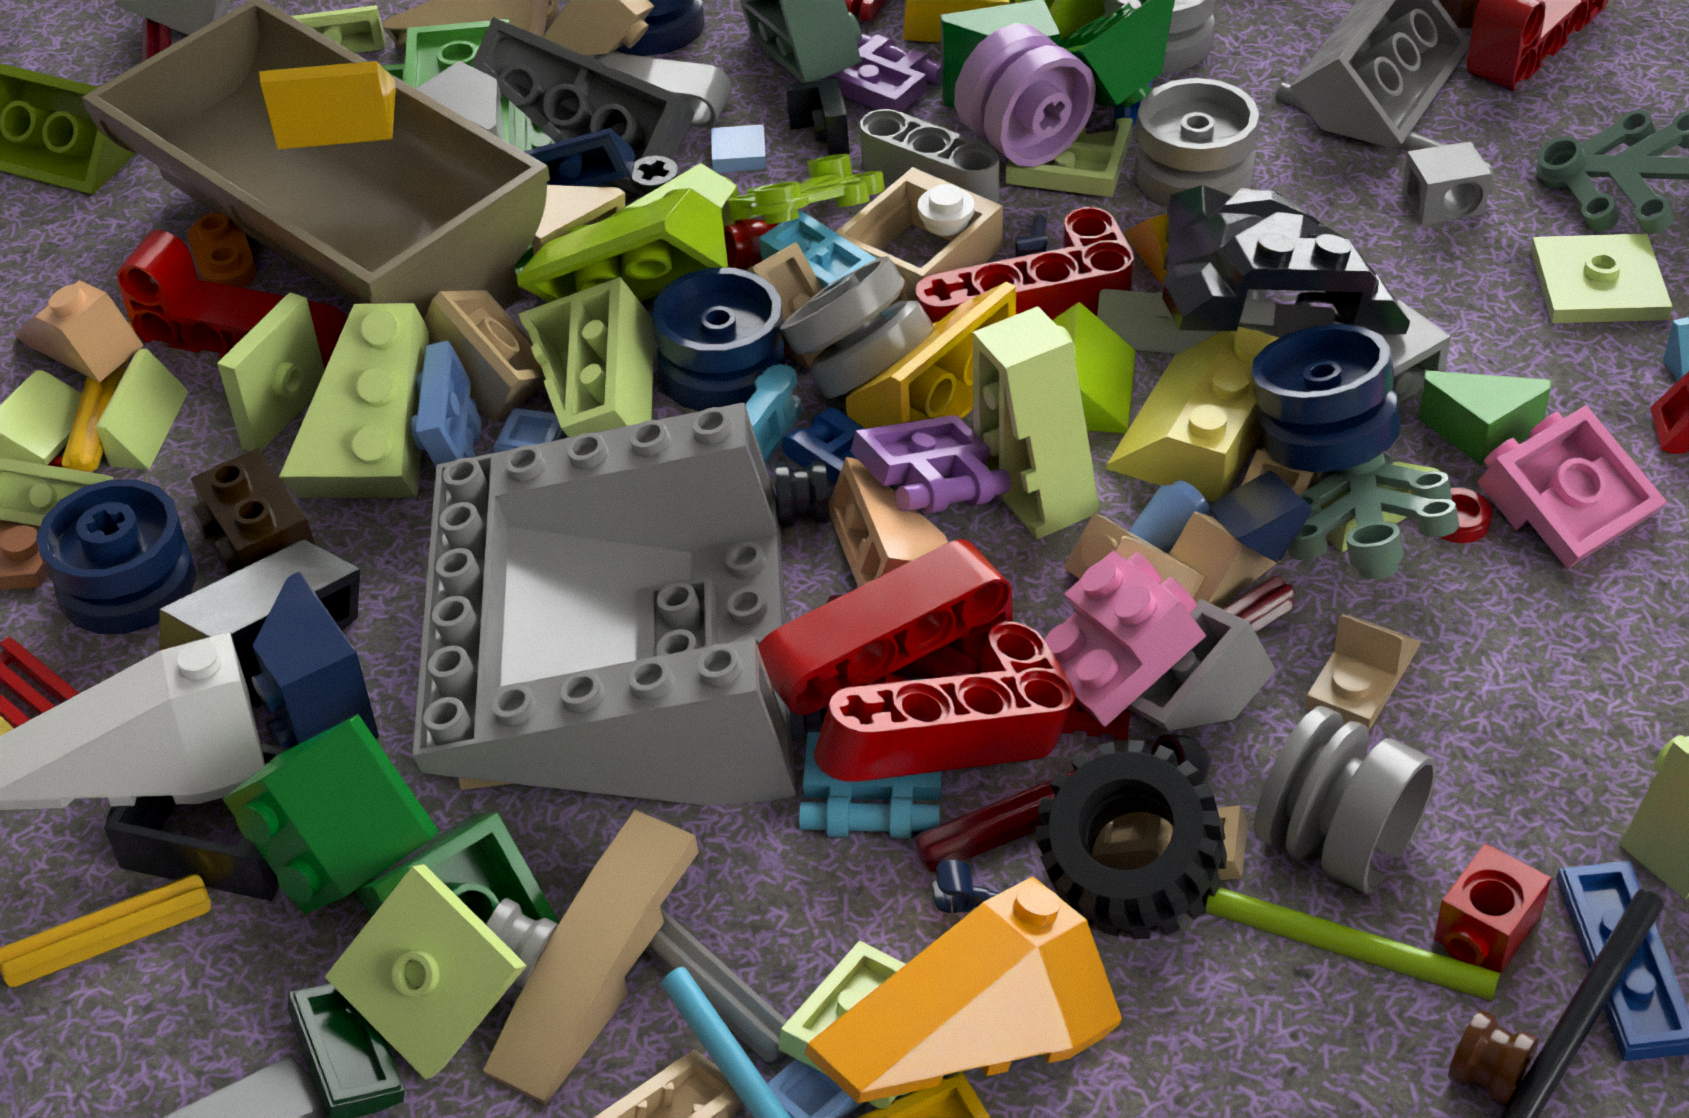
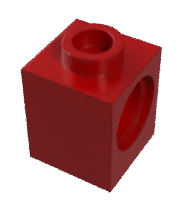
(1491, 909)

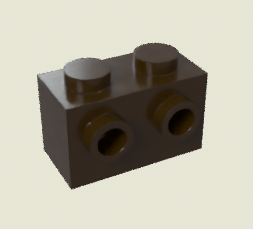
(247, 511)

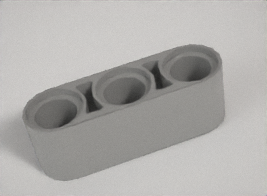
(700, 85)
(899, 141)

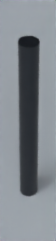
(1585, 1006)

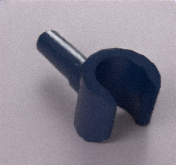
(1036, 241)
(955, 879)

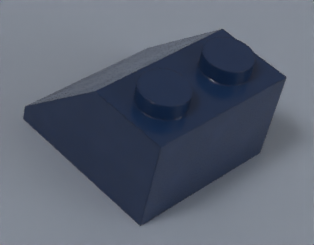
(307, 669)

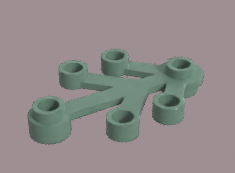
(1571, 163)
(1375, 545)

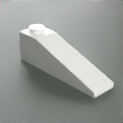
(155, 729)

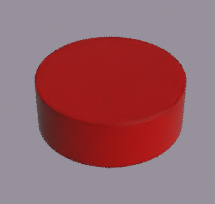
(1473, 516)

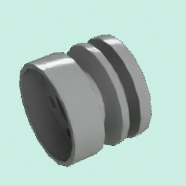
(1338, 796)

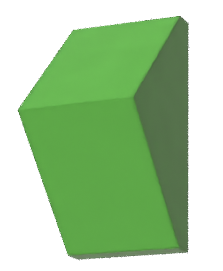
(1482, 410)

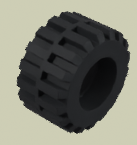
(1123, 785)

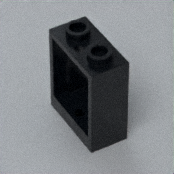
(146, 849)

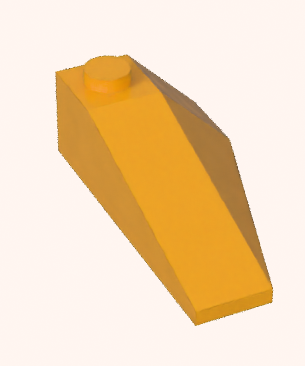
(989, 991)

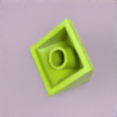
(1103, 369)

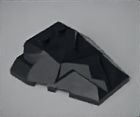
(1263, 243)

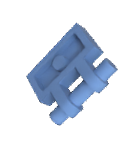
(446, 413)

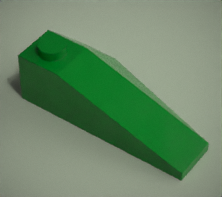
(1124, 50)

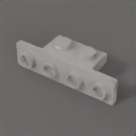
(1148, 325)

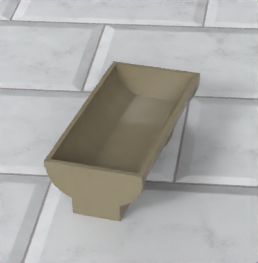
(364, 218)

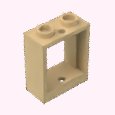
(898, 209)

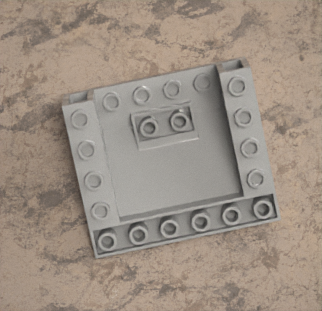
(550, 630)

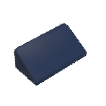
(586, 159)
(1263, 514)

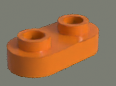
(221, 251)

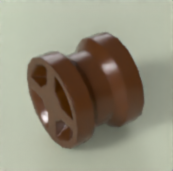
(1493, 1057)

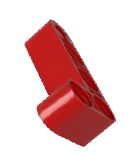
(1516, 35)
(1091, 260)
(196, 315)
(887, 623)
(951, 722)

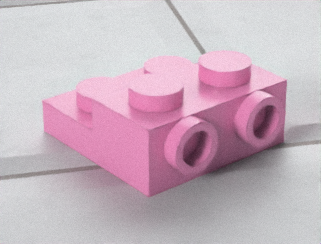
(1570, 485)
(1122, 633)

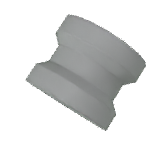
(522, 935)

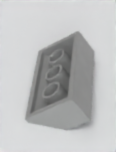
(1381, 69)

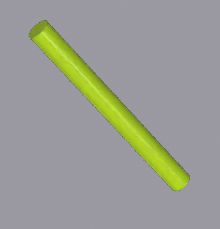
(1354, 943)

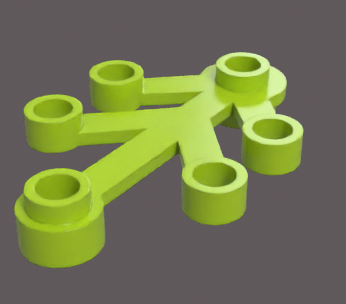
(829, 179)

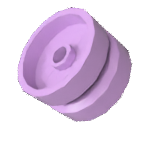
(1024, 94)

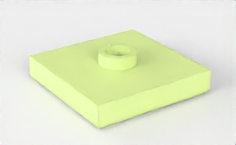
(1600, 278)
(272, 372)
(425, 971)

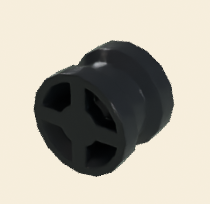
(802, 493)

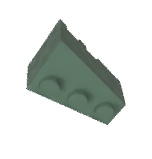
(805, 35)

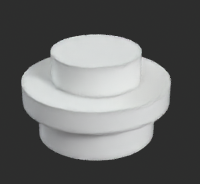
(946, 209)

